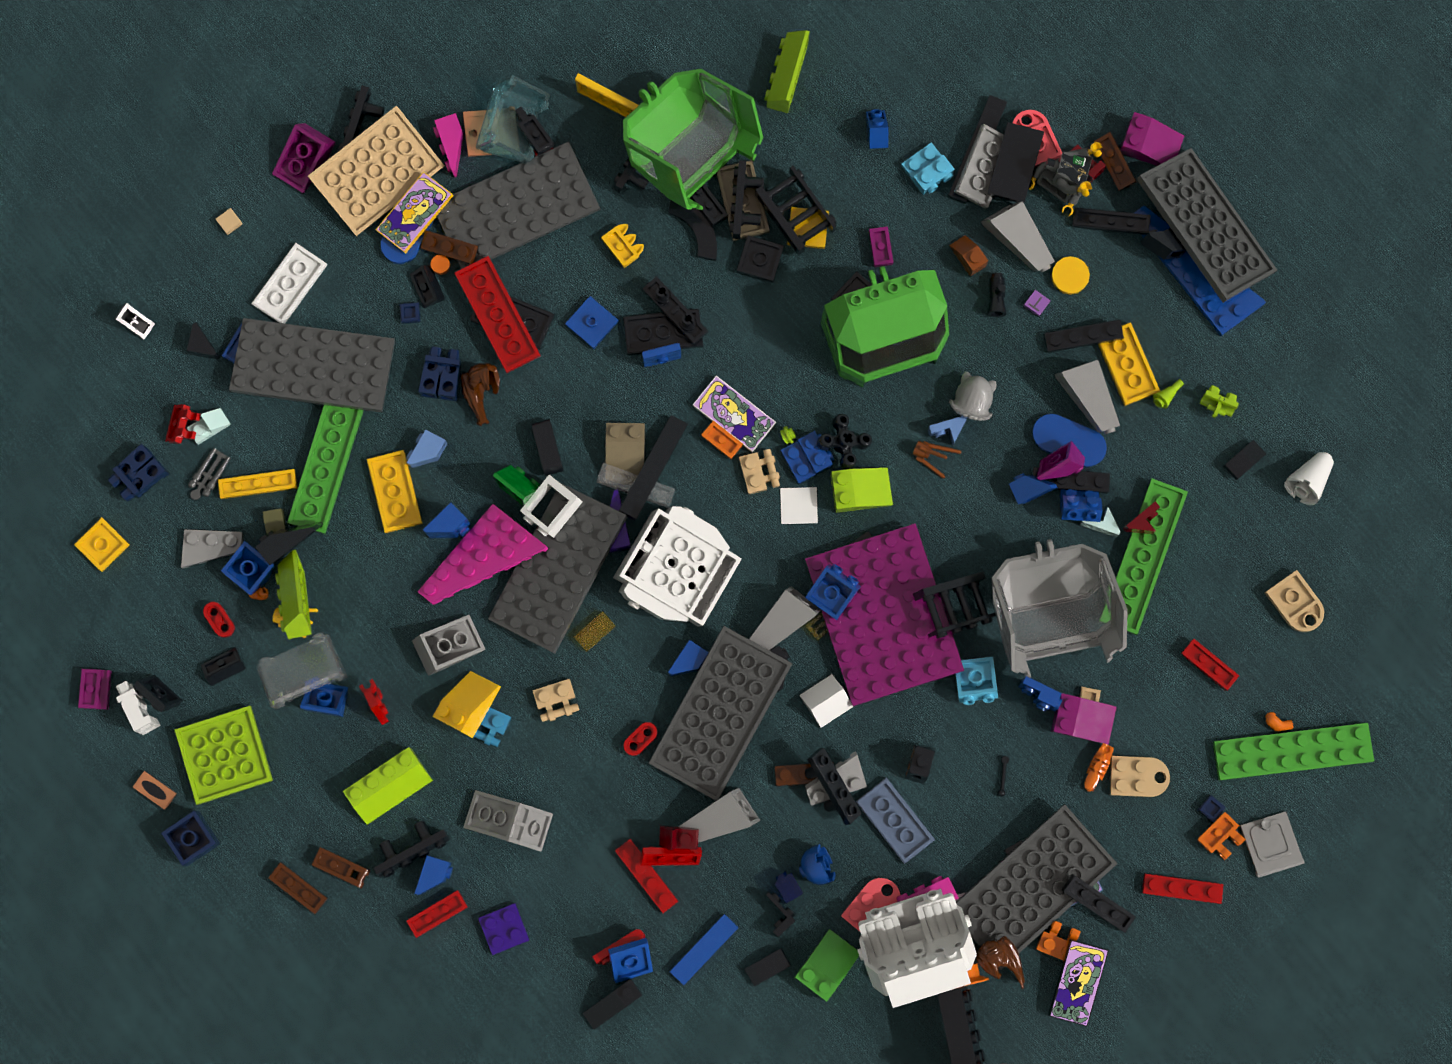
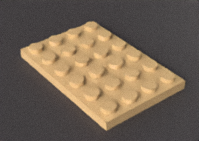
(375, 170)

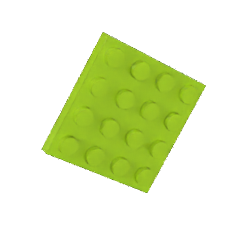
(223, 755)

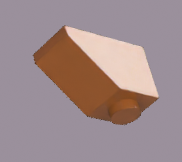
(969, 255)

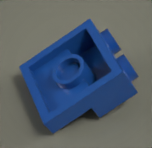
(806, 458)
(1080, 505)
(833, 591)
(1045, 697)

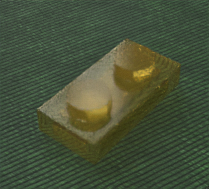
(594, 631)

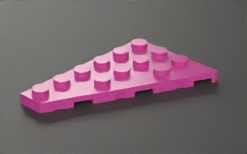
(488, 548)

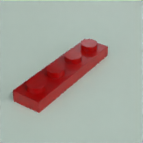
(646, 876)
(1182, 888)

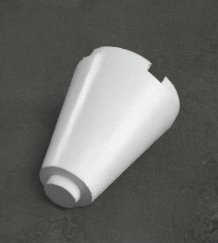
(1310, 478)

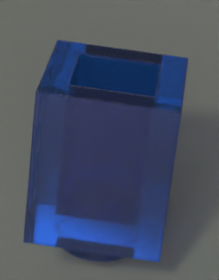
(787, 887)

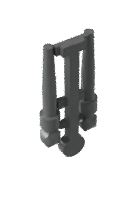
(195, 494)

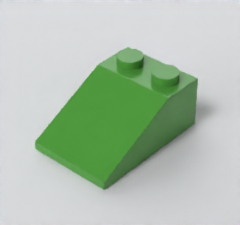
(827, 965)

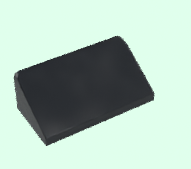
(427, 286)
(223, 666)

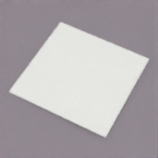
(798, 505)

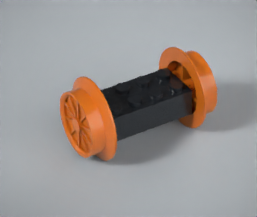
(960, 1022)

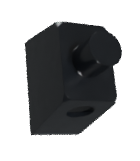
(920, 763)

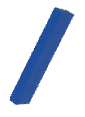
(703, 949)

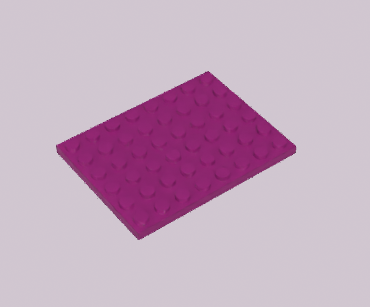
(883, 629)

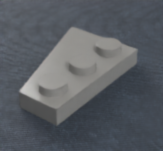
(207, 545)
(851, 774)

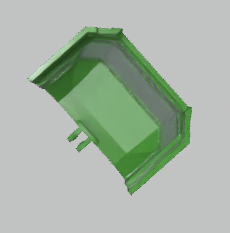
(689, 132)

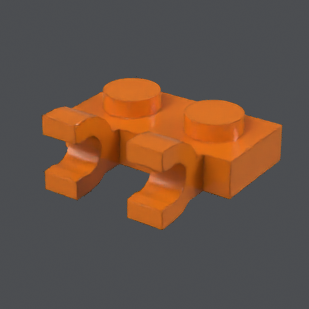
(1218, 833)
(1054, 945)

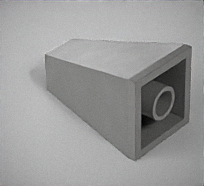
(1020, 235)
(1090, 393)
(784, 618)
(723, 816)

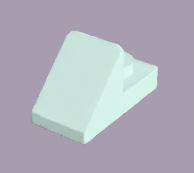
(209, 425)
(1106, 525)

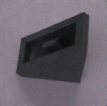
(200, 345)

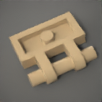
(753, 472)
(555, 694)

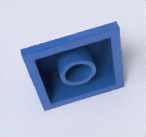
(448, 524)

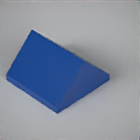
(248, 568)
(326, 700)

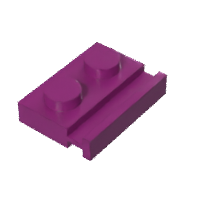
(94, 689)

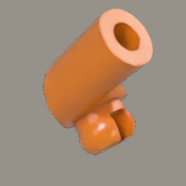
(260, 594)
(1276, 724)

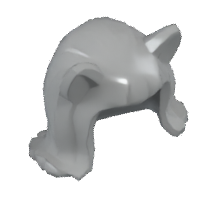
(974, 397)

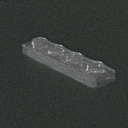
(623, 481)

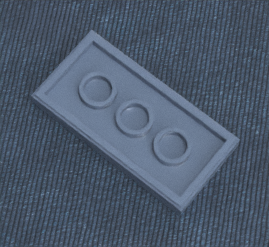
(895, 820)

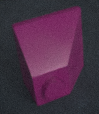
(1061, 462)

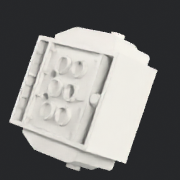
(664, 588)
(917, 947)

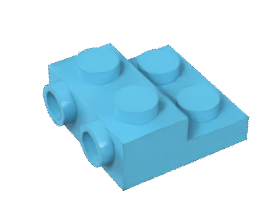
(928, 169)
(977, 681)

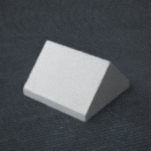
(826, 700)

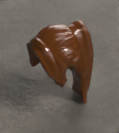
(474, 385)
(1000, 953)

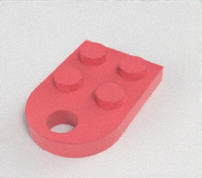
(1049, 146)
(868, 899)

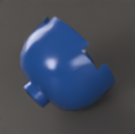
(816, 866)

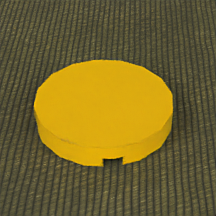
(1070, 275)

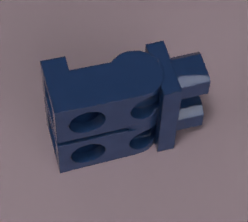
(441, 370)
(138, 472)

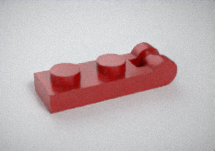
(603, 956)

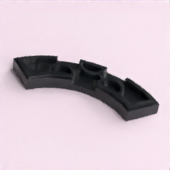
(702, 229)

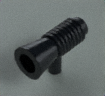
(997, 295)

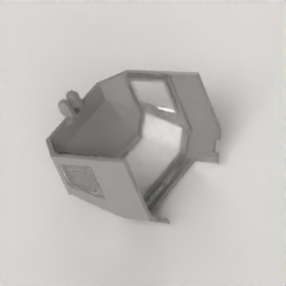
(1058, 604)

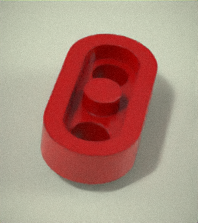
(219, 619)
(640, 739)

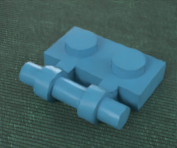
(495, 722)

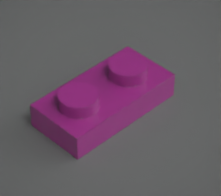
(881, 246)

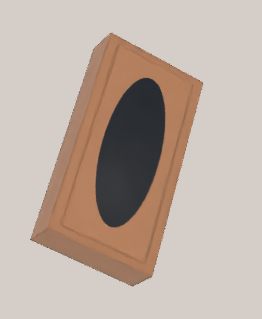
(154, 790)

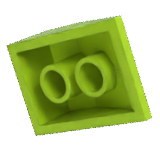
(861, 489)

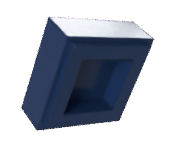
(410, 313)
(1211, 808)

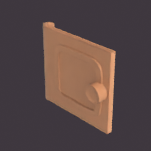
(473, 121)

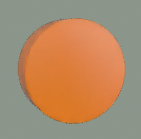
(440, 264)

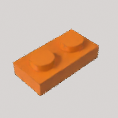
(722, 440)

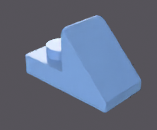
(953, 427)

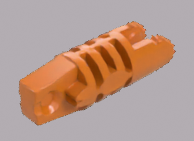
(1098, 767)

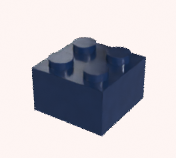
(190, 838)

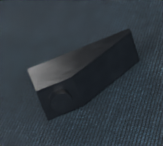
(612, 1004)

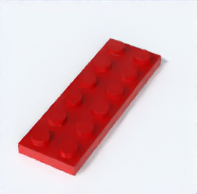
(497, 314)

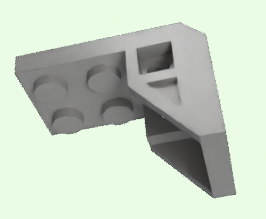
(508, 820)

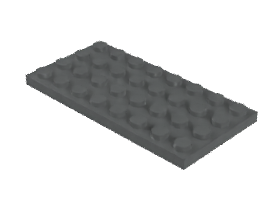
(520, 204)
(1207, 225)
(312, 365)
(552, 584)
(720, 713)
(1026, 887)

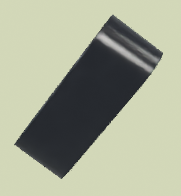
(547, 447)

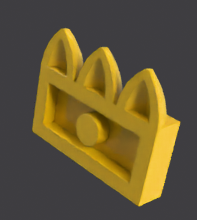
(621, 245)

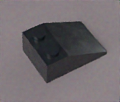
(276, 545)

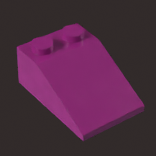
(1150, 140)
(302, 155)
(1084, 719)

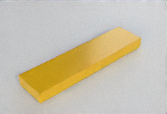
(257, 484)

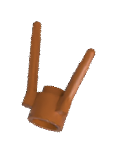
(924, 449)

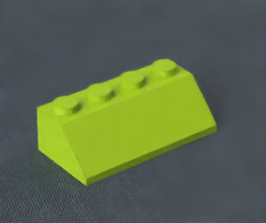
(787, 71)
(293, 597)
(387, 785)

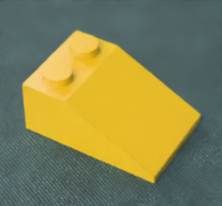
(467, 703)

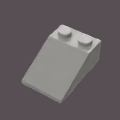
(448, 644)

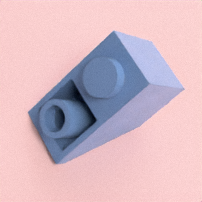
(428, 449)

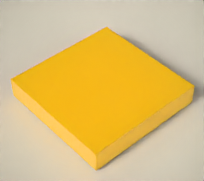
(818, 240)
(101, 544)

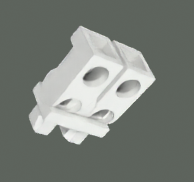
(135, 709)

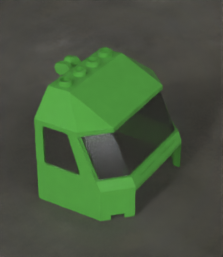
(887, 326)

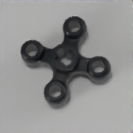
(844, 441)

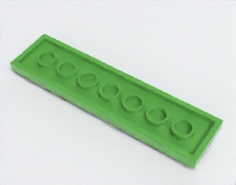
(325, 466)
(1147, 551)
(1293, 751)

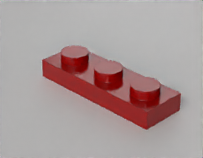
(1210, 664)
(663, 856)
(437, 914)

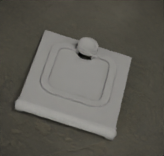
(1273, 847)

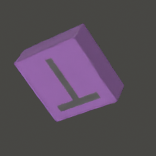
(1036, 303)

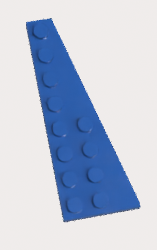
(1220, 315)

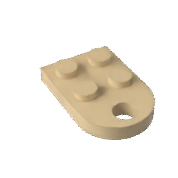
(1295, 601)
(1136, 776)

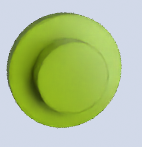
(788, 435)

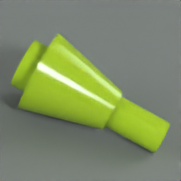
(1164, 397)

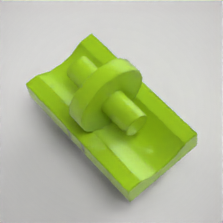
(1218, 403)

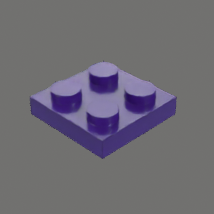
(503, 929)

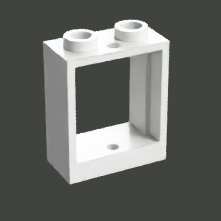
(563, 516)

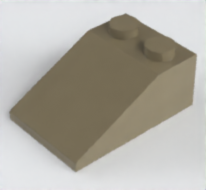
(625, 446)

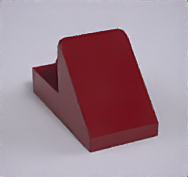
(1140, 524)
(678, 837)

